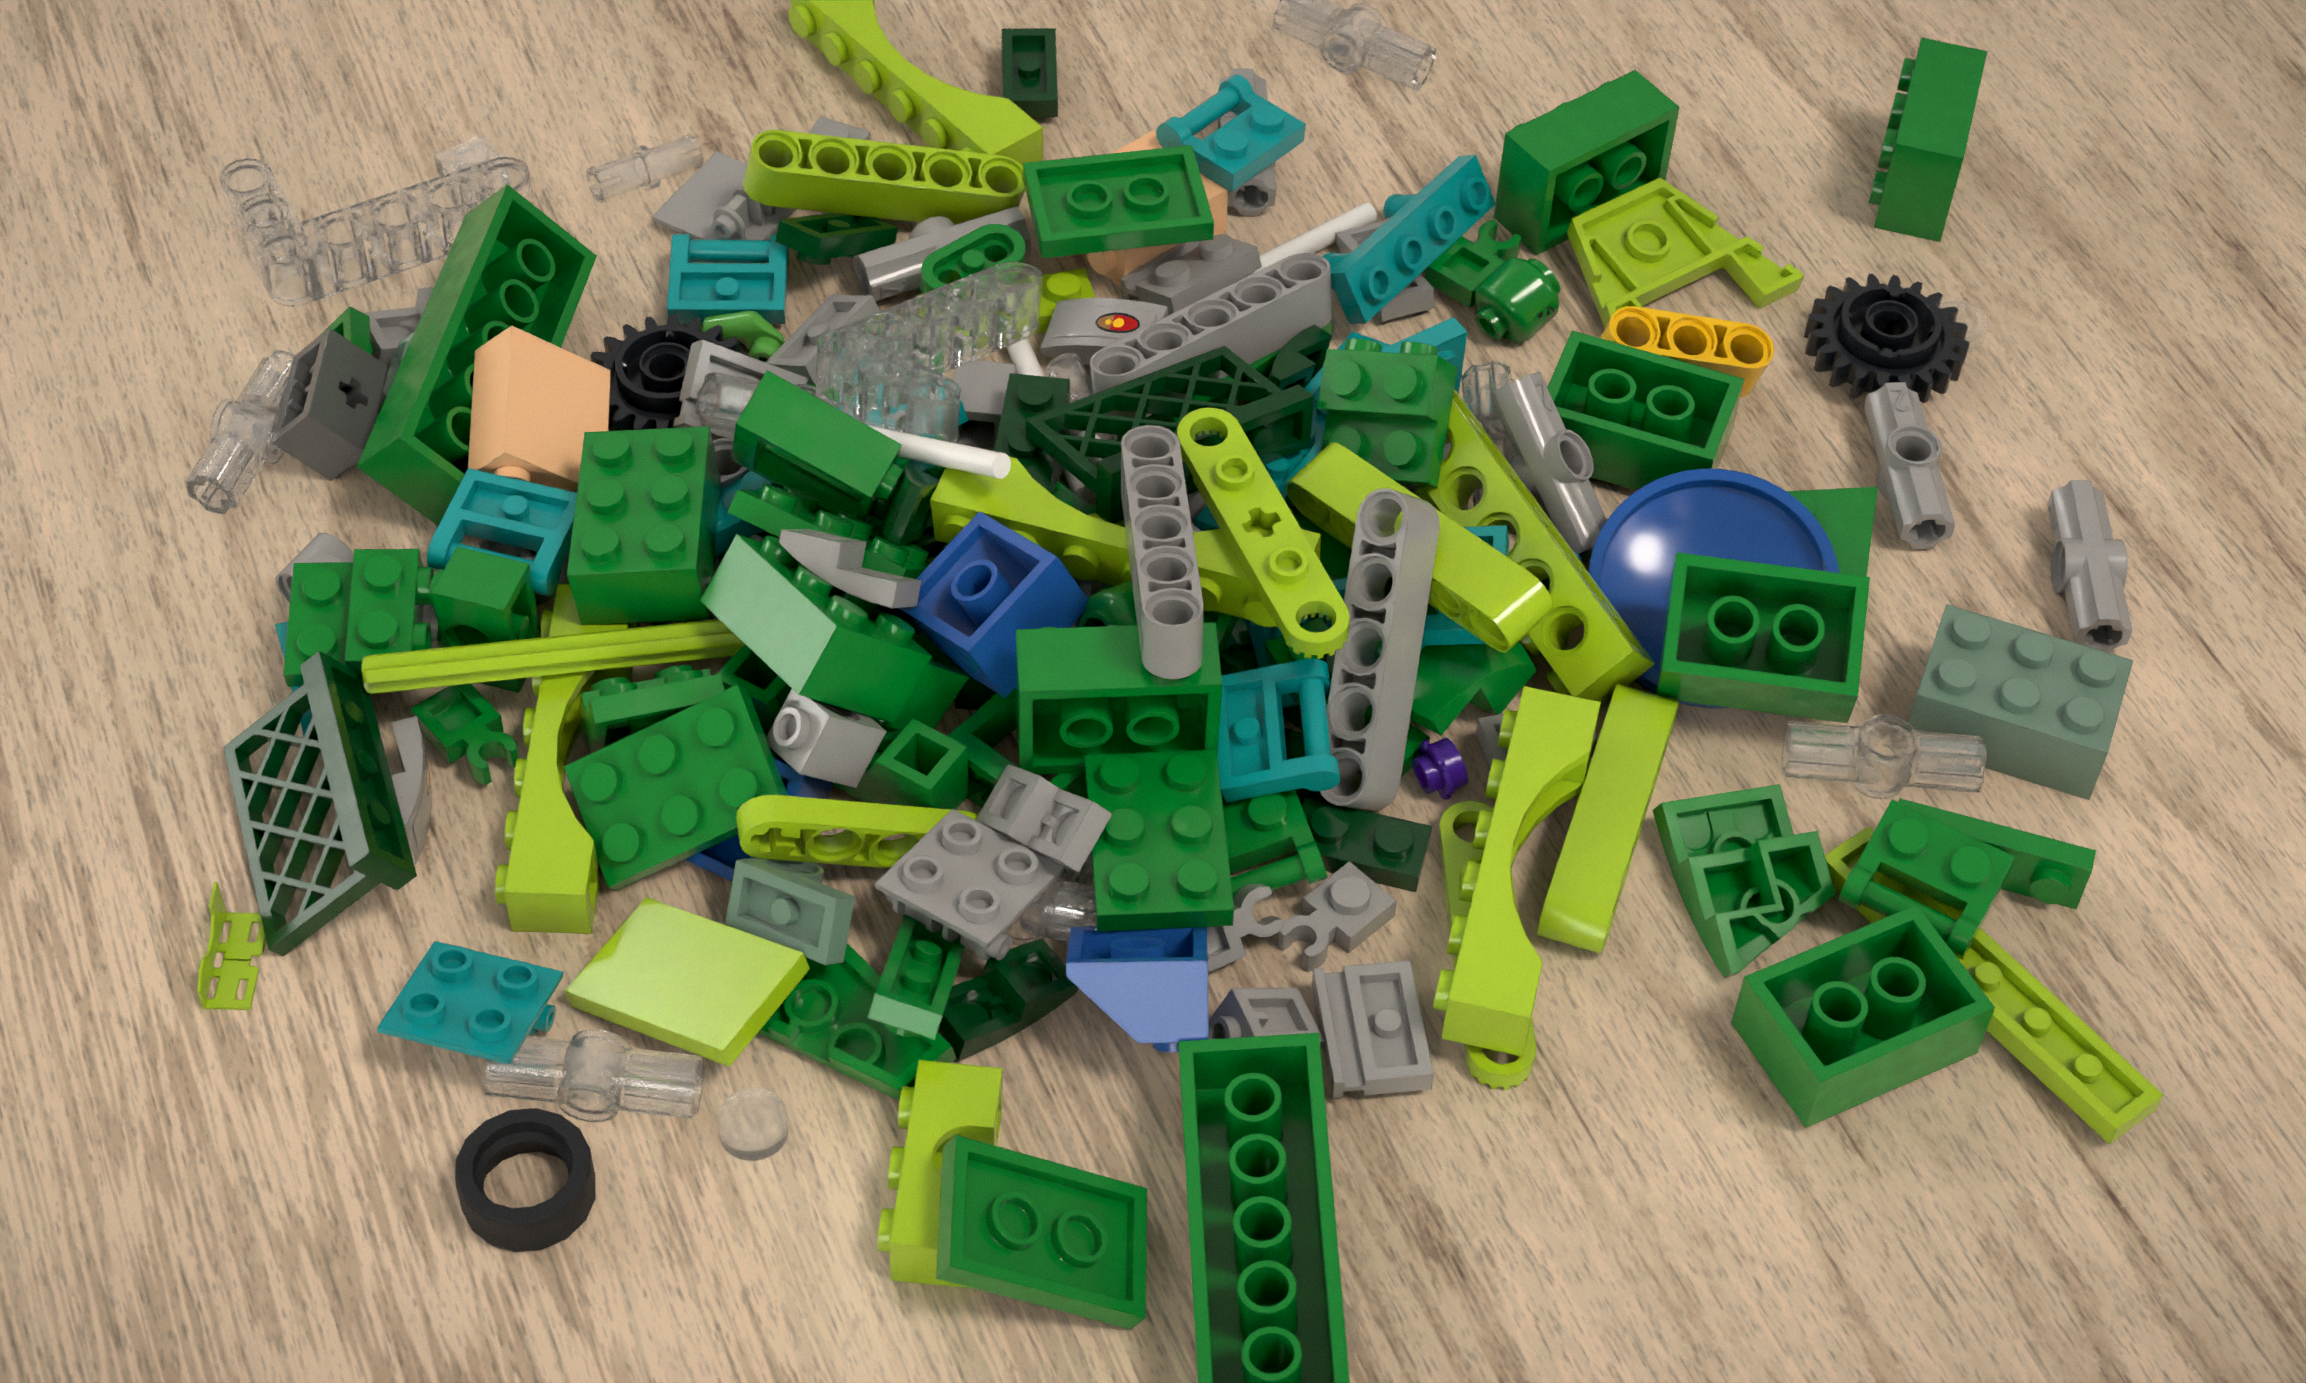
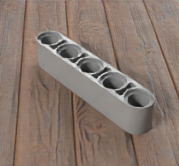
(1246, 317)
(1161, 552)
(1400, 625)

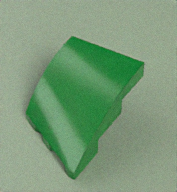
(1463, 675)
(1742, 870)

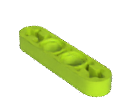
(791, 825)

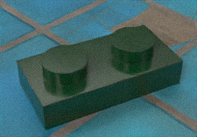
(1030, 70)
(833, 236)
(1379, 845)

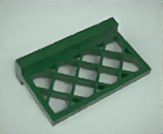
(1274, 421)
(353, 778)

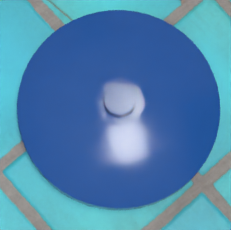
(1703, 515)

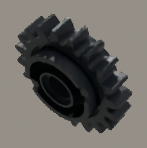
(1886, 337)
(651, 371)

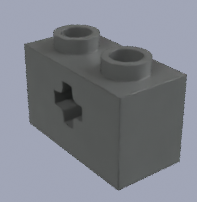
(330, 404)

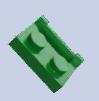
(1268, 829)
(1935, 862)

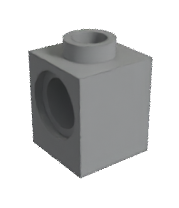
(824, 739)

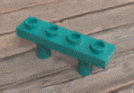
(1410, 240)

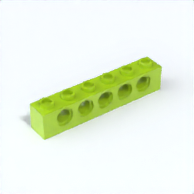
(1608, 649)

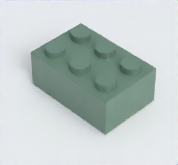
(2029, 694)

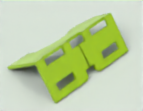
(237, 957)

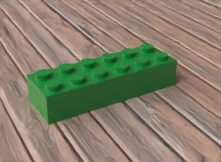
(500, 273)
(1261, 1212)

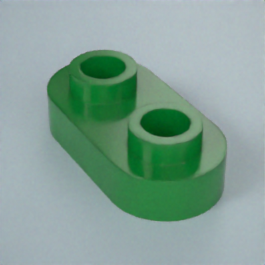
(971, 255)

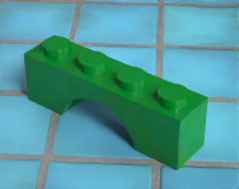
(909, 766)

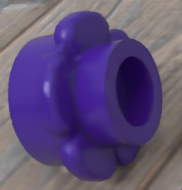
(1440, 768)

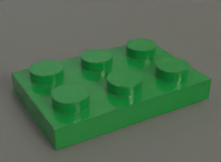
(1117, 201)
(793, 509)
(673, 786)
(1164, 845)
(1042, 1232)

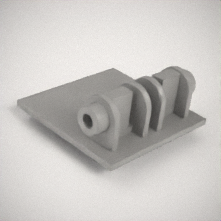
(717, 207)
(968, 883)

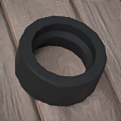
(525, 1133)

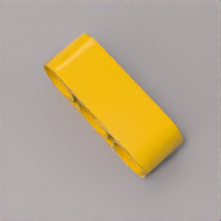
(1698, 340)

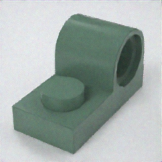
(790, 907)

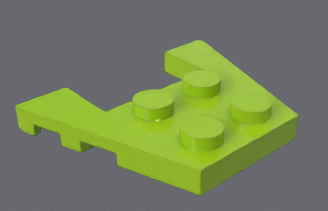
(1662, 241)

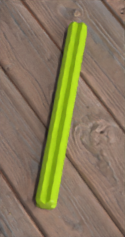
(548, 656)

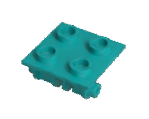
(473, 1003)

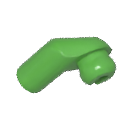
(750, 330)

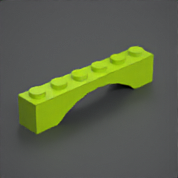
(931, 108)
(1087, 544)
(552, 858)
(1497, 968)

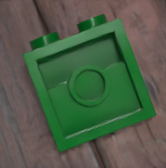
(1389, 407)
(357, 608)
(622, 708)

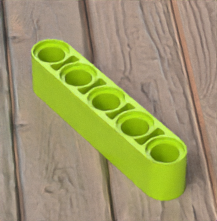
(879, 178)
(1469, 577)
(1608, 819)

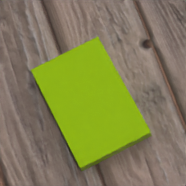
(687, 981)

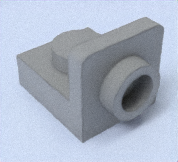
(1262, 1013)

